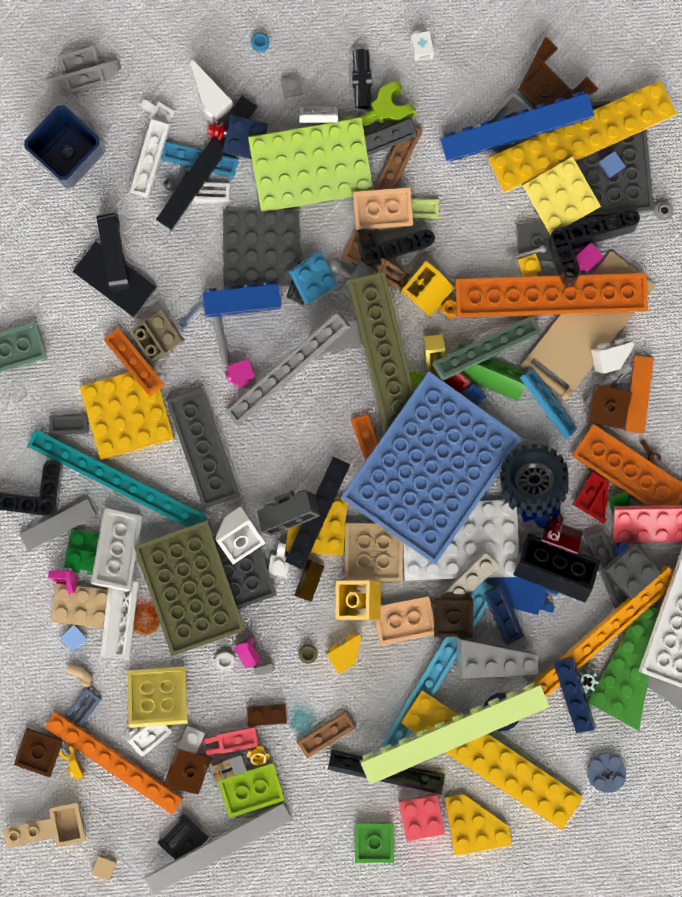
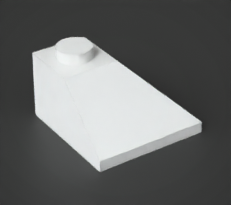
(238, 536)

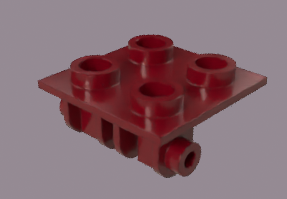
(561, 535)

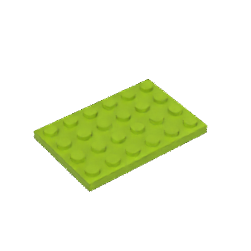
(310, 164)

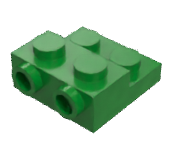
(81, 551)

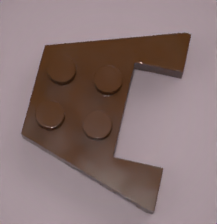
(543, 85)

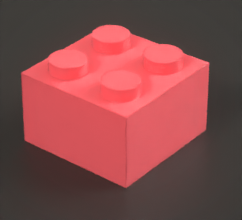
(421, 817)

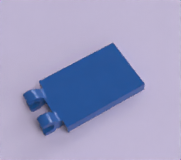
(524, 594)

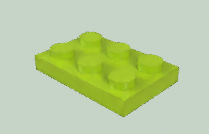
(251, 790)

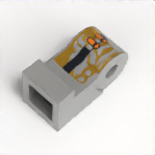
(228, 768)

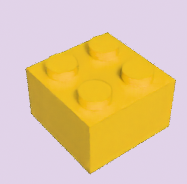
(358, 600)

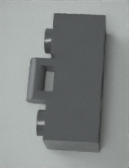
(288, 512)

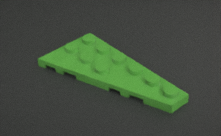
(622, 687)

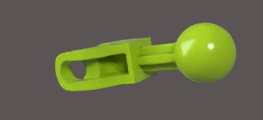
(384, 109)

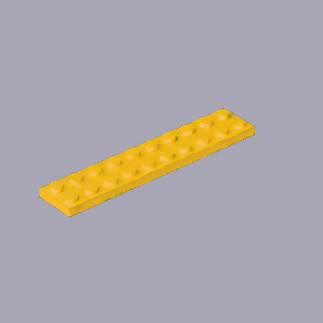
(611, 124)
(500, 765)

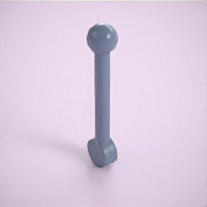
(183, 323)

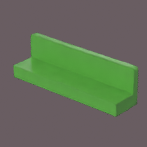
(497, 377)

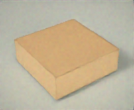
(104, 868)

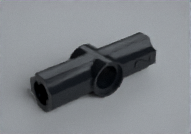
(362, 79)

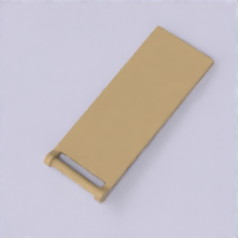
(572, 336)

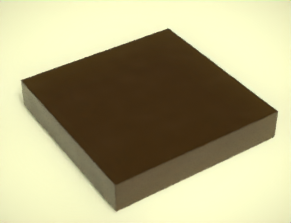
(453, 617)

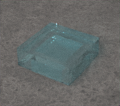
(301, 722)

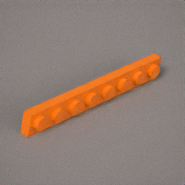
(114, 762)

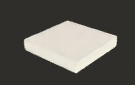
(318, 114)

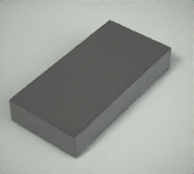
(68, 424)

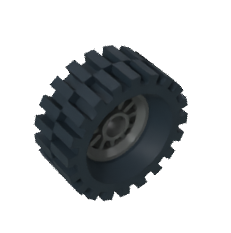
(517, 480)

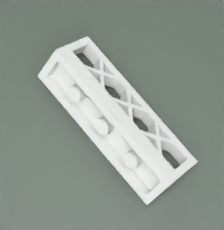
(116, 619)

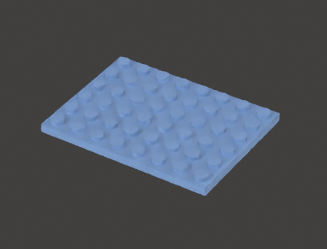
(431, 468)

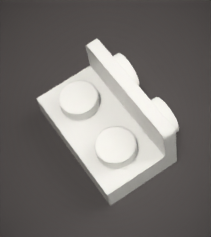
(147, 737)

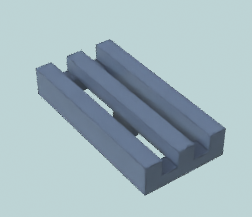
(92, 695)

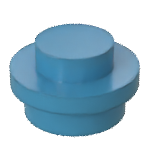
(260, 42)

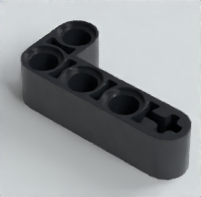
(396, 244)
(112, 250)

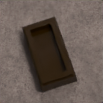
(309, 580)

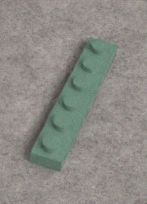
(486, 348)

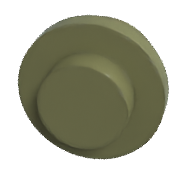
(308, 654)

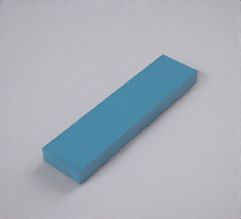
(187, 157)
(548, 403)

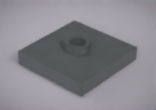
(531, 237)

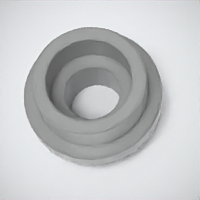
(660, 215)

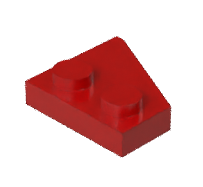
(593, 497)

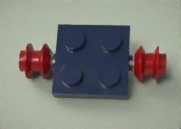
(237, 134)

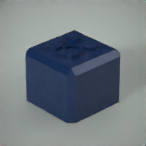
(60, 131)

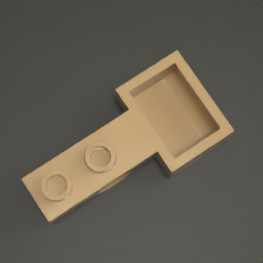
(64, 826)

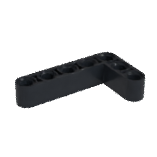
(586, 237)
(44, 497)

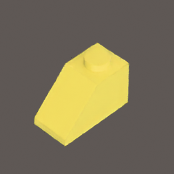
(434, 350)

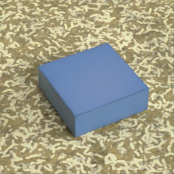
(612, 164)

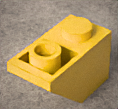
(346, 654)

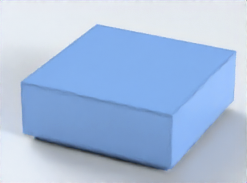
(73, 638)

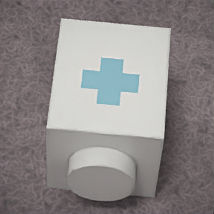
(421, 45)

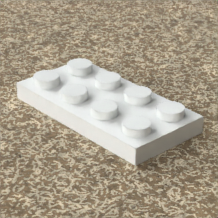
(116, 550)

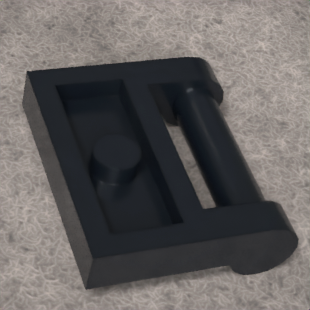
(191, 840)

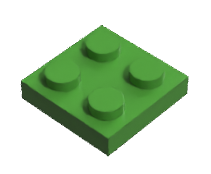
(374, 842)

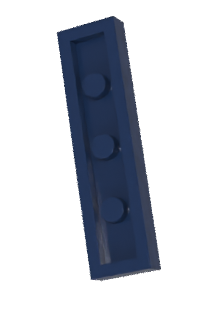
(574, 695)

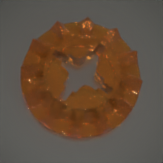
(152, 625)

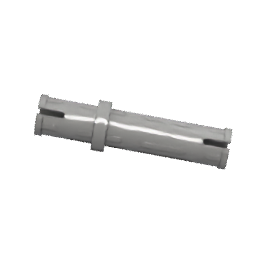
(612, 379)

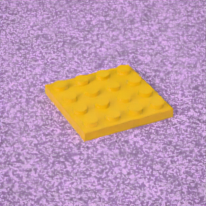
(125, 416)

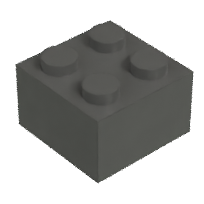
(631, 571)

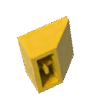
(427, 289)

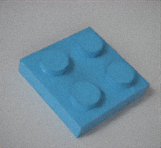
(313, 277)

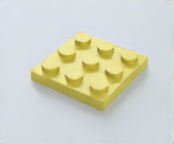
(561, 195)
(157, 697)

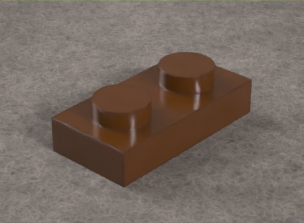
(267, 715)

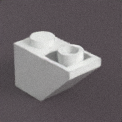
(611, 356)

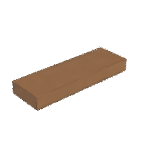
(326, 734)

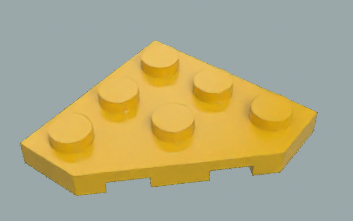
(474, 827)

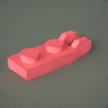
(233, 741)

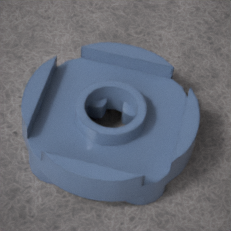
(615, 779)

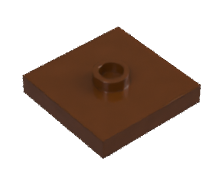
(609, 406)
(38, 752)
(187, 771)

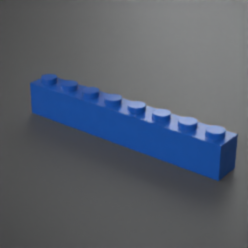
(517, 127)

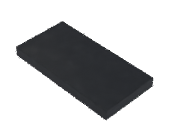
(128, 298)

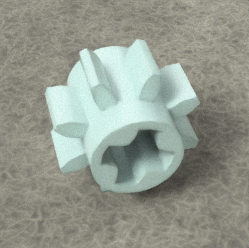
(592, 681)

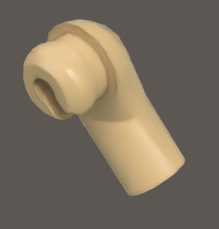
(80, 672)

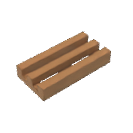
(385, 263)

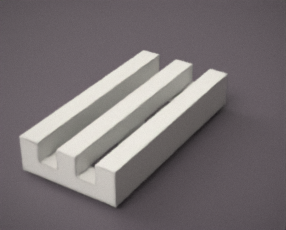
(214, 192)

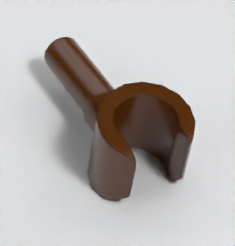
(650, 453)

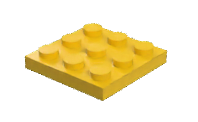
(332, 534)

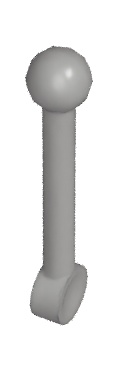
(542, 248)

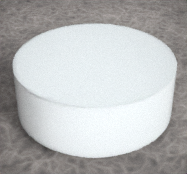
(225, 660)

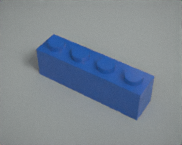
(241, 300)

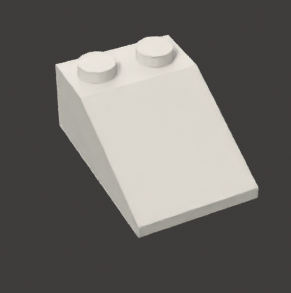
(214, 100)

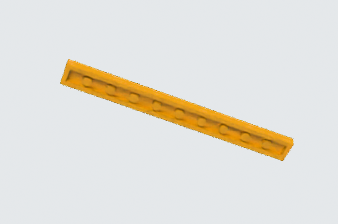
(608, 628)

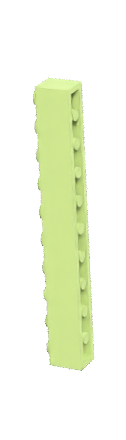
(454, 733)

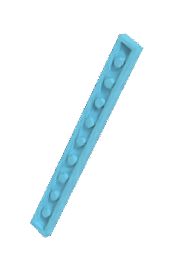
(437, 668)

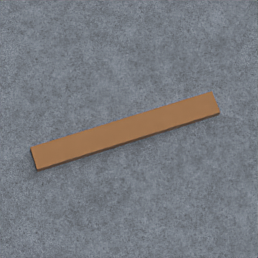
(388, 180)

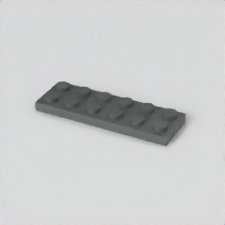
(202, 448)

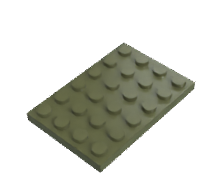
(189, 588)

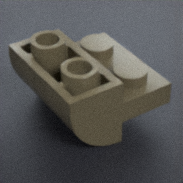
(157, 336)

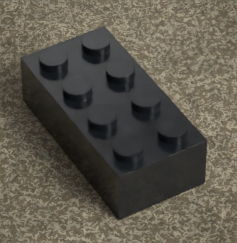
(556, 568)

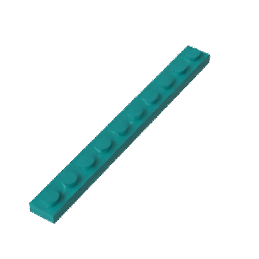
(115, 480)

